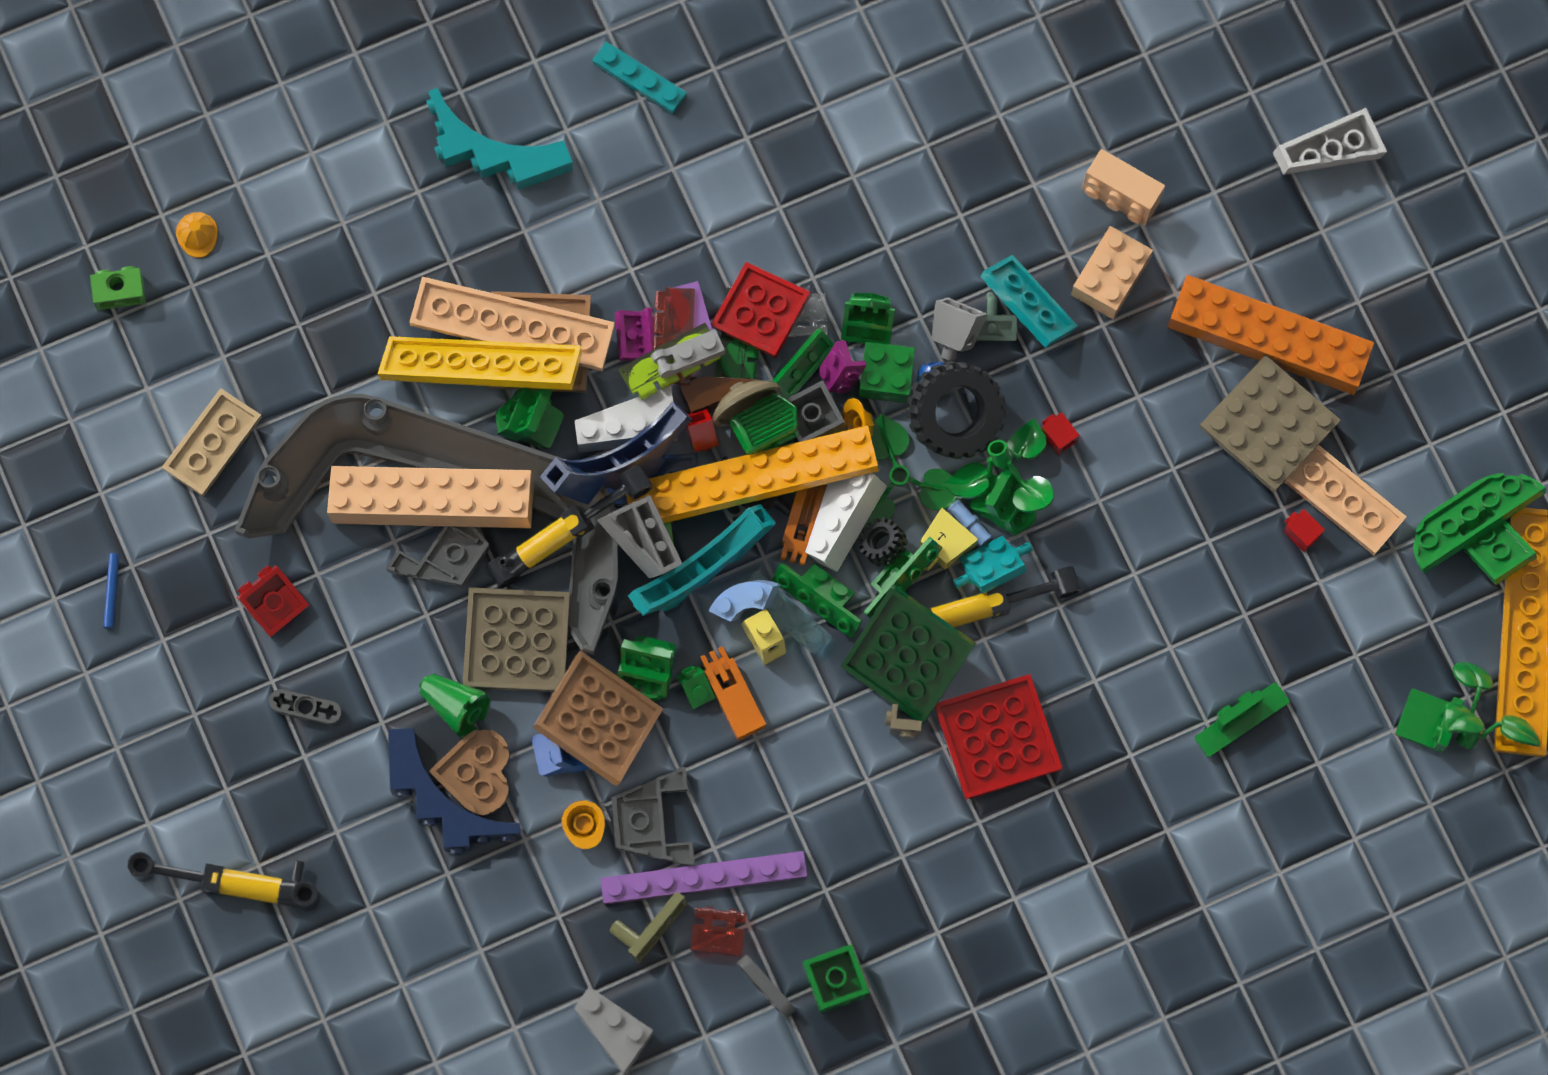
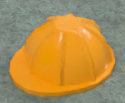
(197, 234)
(856, 416)
(583, 824)

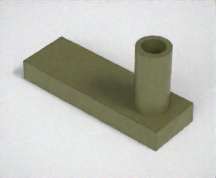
(642, 944)

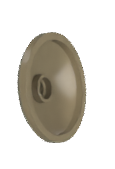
(741, 398)

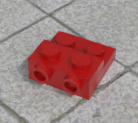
(271, 599)

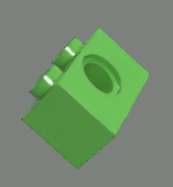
(131, 293)

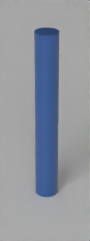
(111, 591)

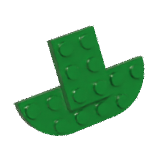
(1478, 525)

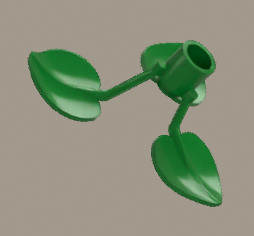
(892, 439)
(1026, 442)
(1471, 728)

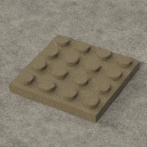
(1269, 423)
(516, 639)

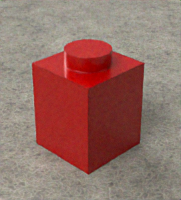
(701, 431)
(1059, 433)
(1303, 529)

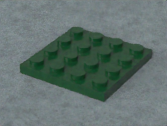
(908, 654)

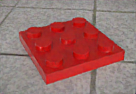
(761, 309)

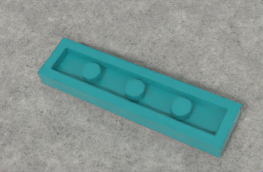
(639, 77)

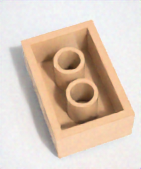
(1123, 187)
(1111, 272)

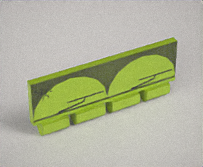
(643, 372)

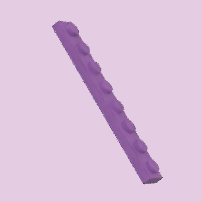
(703, 877)

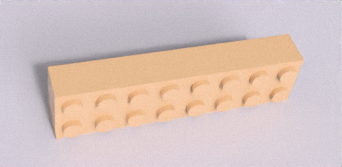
(431, 497)

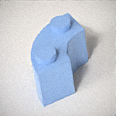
(743, 596)

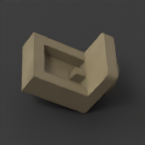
(906, 728)

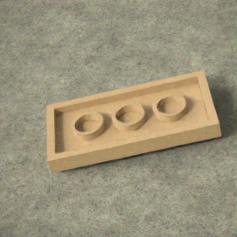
(211, 442)

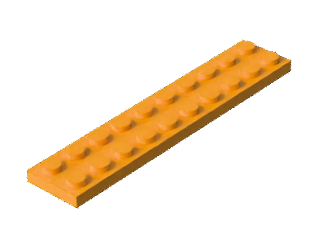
(763, 474)
(1525, 639)

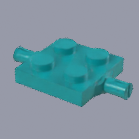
(992, 564)

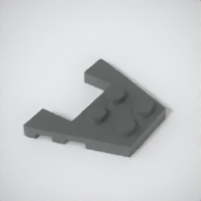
(448, 560)
(641, 824)

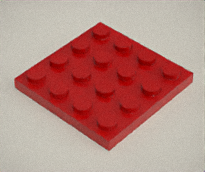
(997, 737)

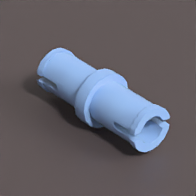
(970, 522)

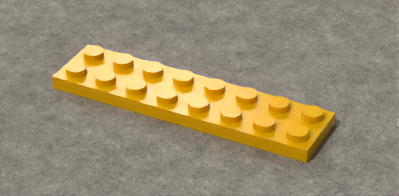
(480, 363)

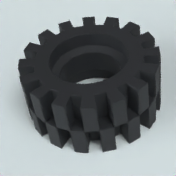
(874, 534)

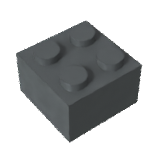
(816, 413)

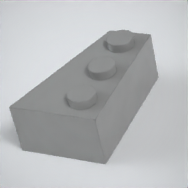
(642, 536)
(613, 1028)

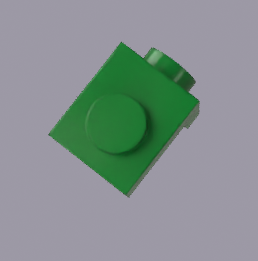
(695, 686)

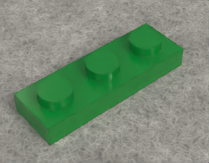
(803, 363)

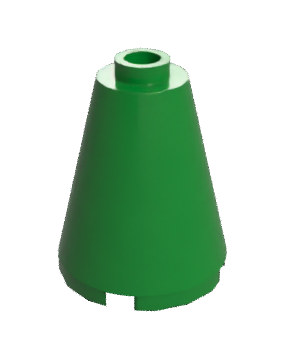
(455, 702)

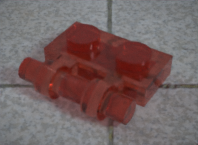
(718, 939)

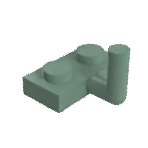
(997, 325)

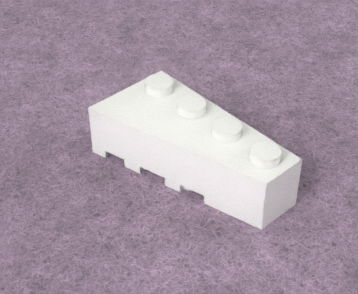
(1335, 144)
(621, 422)
(842, 517)

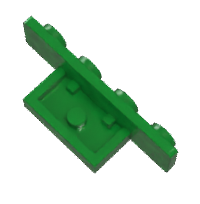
(903, 572)
(821, 594)
(1241, 718)

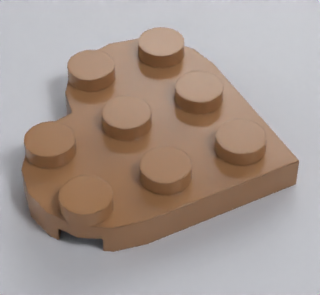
(475, 771)

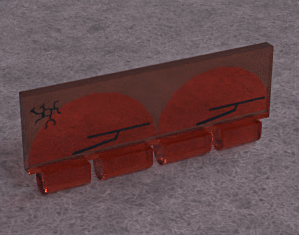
(676, 318)

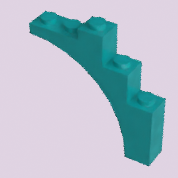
(523, 163)
(704, 565)

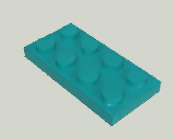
(1028, 301)

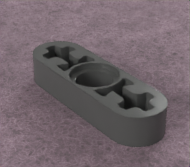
(325, 706)
(765, 986)

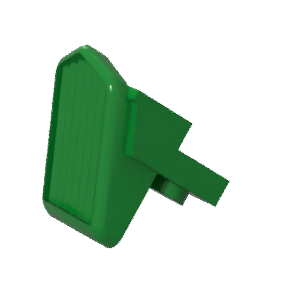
(868, 319)
(529, 418)
(766, 424)
(998, 504)
(647, 666)

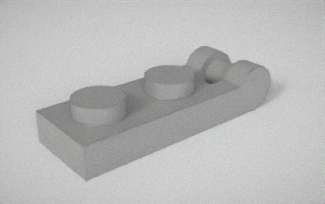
(688, 354)

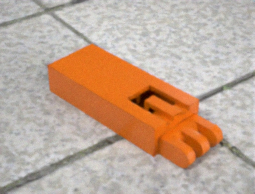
(804, 513)
(735, 700)

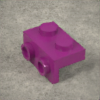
(634, 333)
(839, 370)

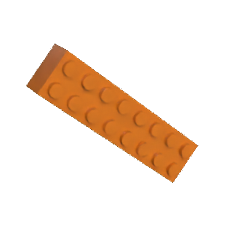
(1264, 329)

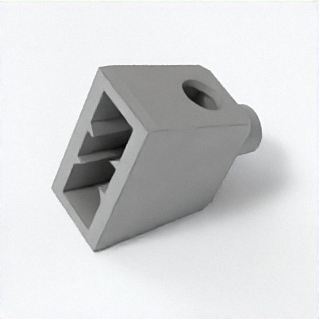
(956, 326)

